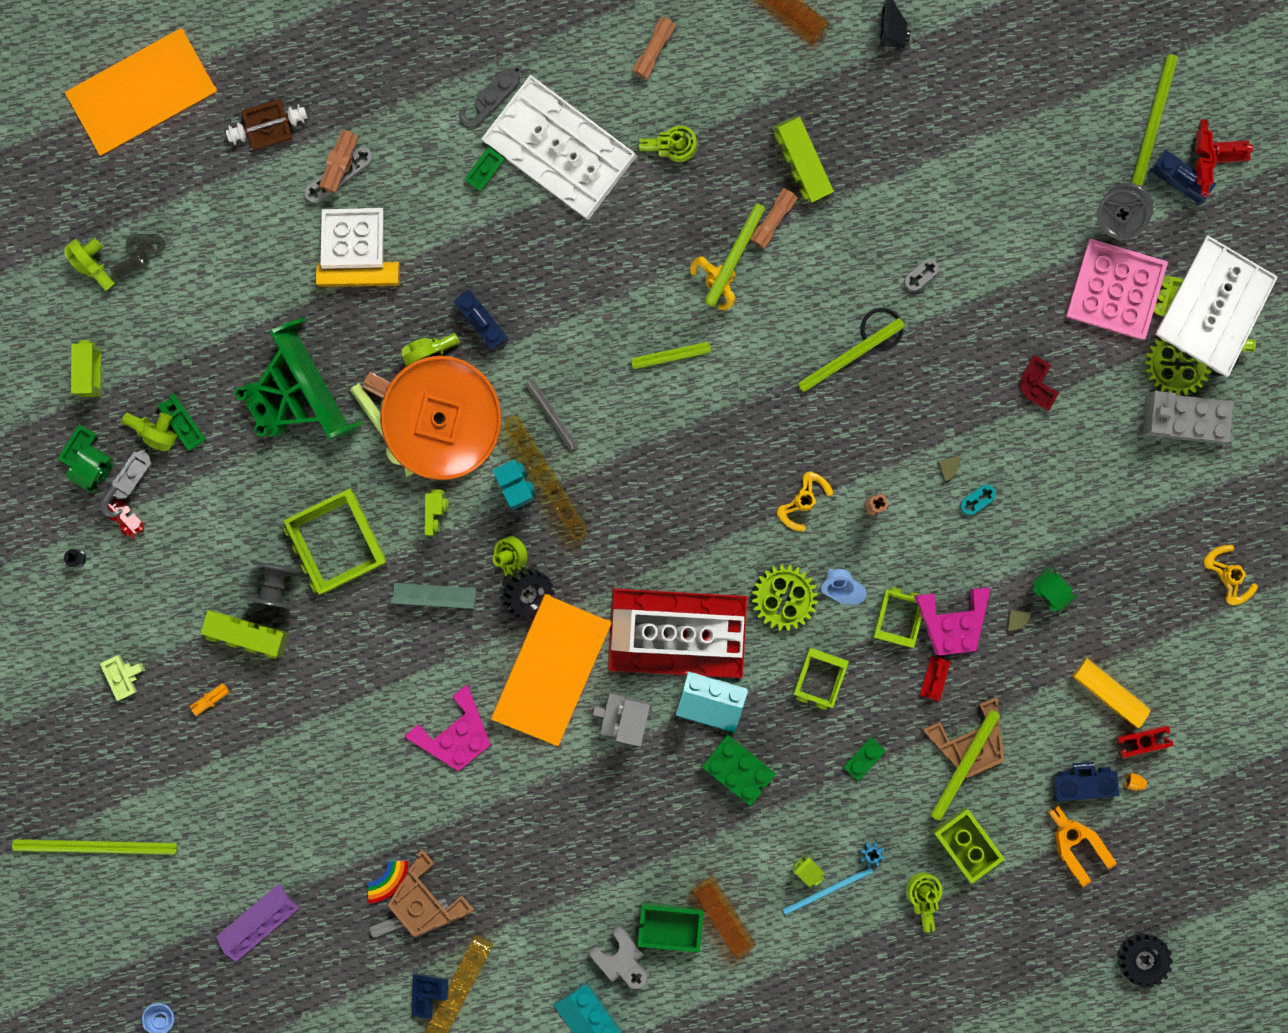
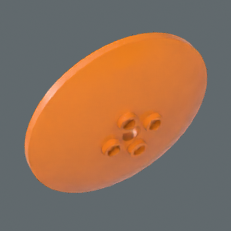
(468, 411)

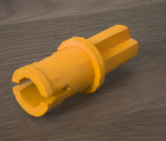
(209, 699)

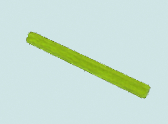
(734, 255)
(851, 355)
(965, 765)

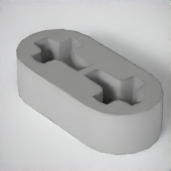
(924, 278)

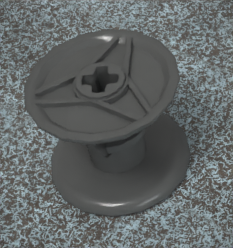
(1119, 223)
(273, 585)

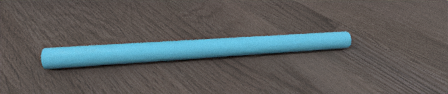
(828, 890)

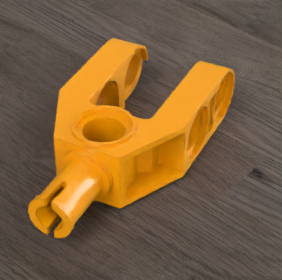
(1065, 844)

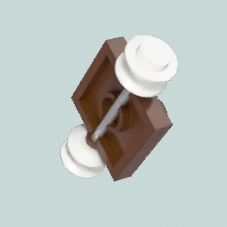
(266, 124)

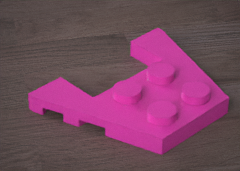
(956, 630)
(461, 740)

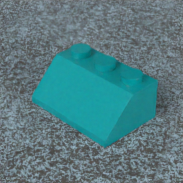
(711, 702)
(586, 1012)

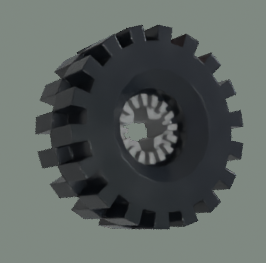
(525, 606)
(1143, 973)

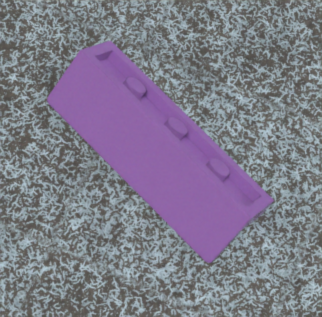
(256, 923)

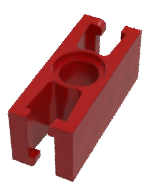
(1151, 746)

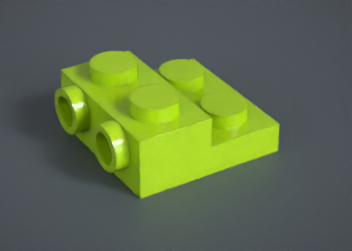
(435, 506)

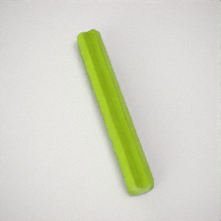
(670, 355)

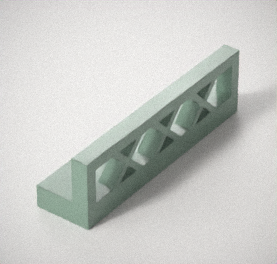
(434, 595)

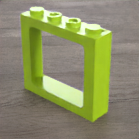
(300, 548)

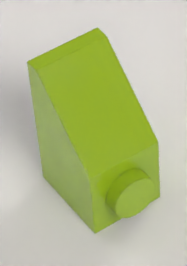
(808, 871)

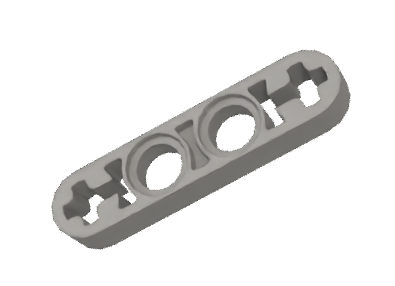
(321, 195)

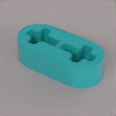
(981, 504)

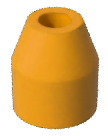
(1136, 782)

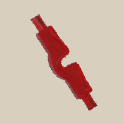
(1205, 165)

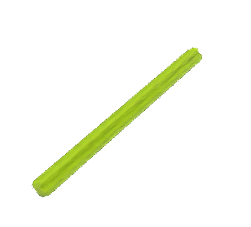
(1154, 119)
(94, 847)

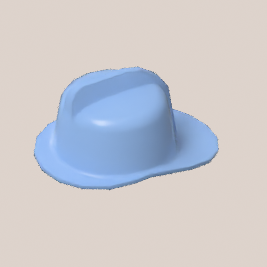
(842, 587)

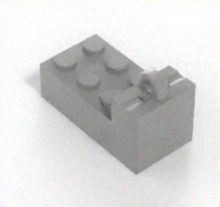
(1187, 417)
(624, 718)

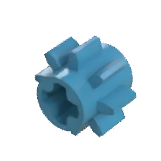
(869, 849)

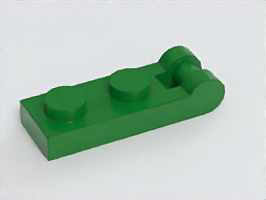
(182, 423)

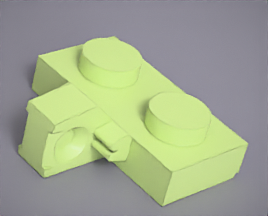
(121, 676)

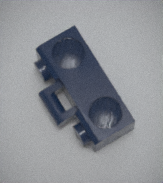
(1179, 175)
(480, 320)
(1075, 787)

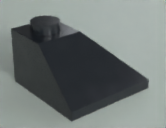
(893, 26)

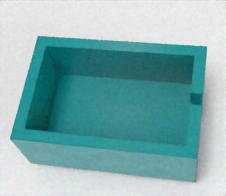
(515, 487)

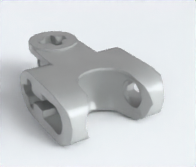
(624, 962)

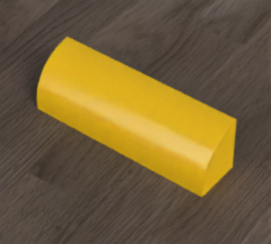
(343, 277)
(1111, 693)

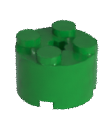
(90, 468)
(1053, 589)

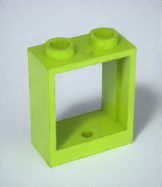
(85, 369)
(909, 642)
(821, 703)

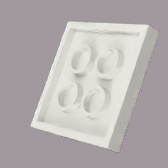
(352, 238)

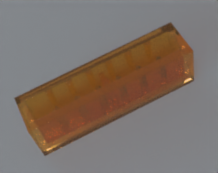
(798, 18)
(724, 916)

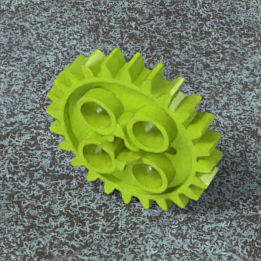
(1179, 381)
(801, 605)

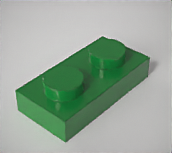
(484, 169)
(80, 439)
(864, 758)

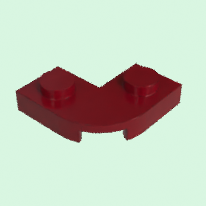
(1032, 385)

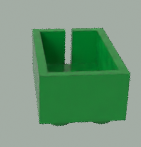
(738, 769)
(670, 927)

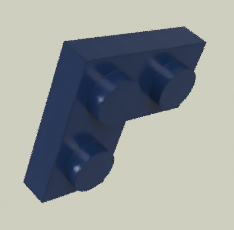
(424, 990)

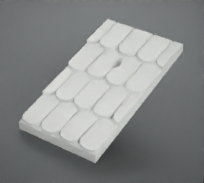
(548, 143)
(1209, 319)

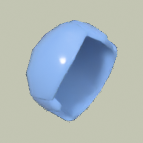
(158, 1025)

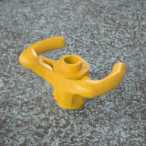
(712, 273)
(807, 479)
(1225, 573)

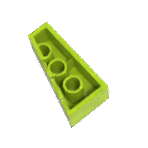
(803, 159)
(245, 634)

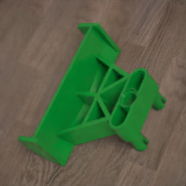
(309, 381)

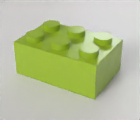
(968, 845)

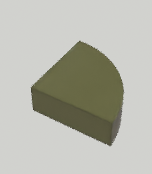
(949, 467)
(1017, 620)

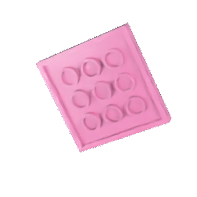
(1116, 289)

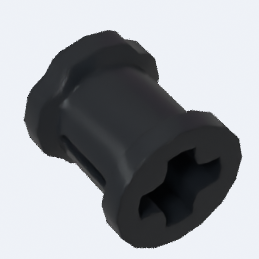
(68, 558)

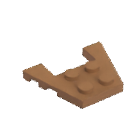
(955, 749)
(418, 907)

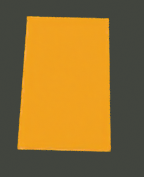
(140, 91)
(551, 670)

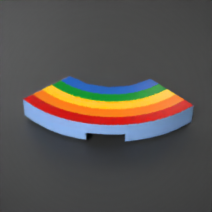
(389, 882)

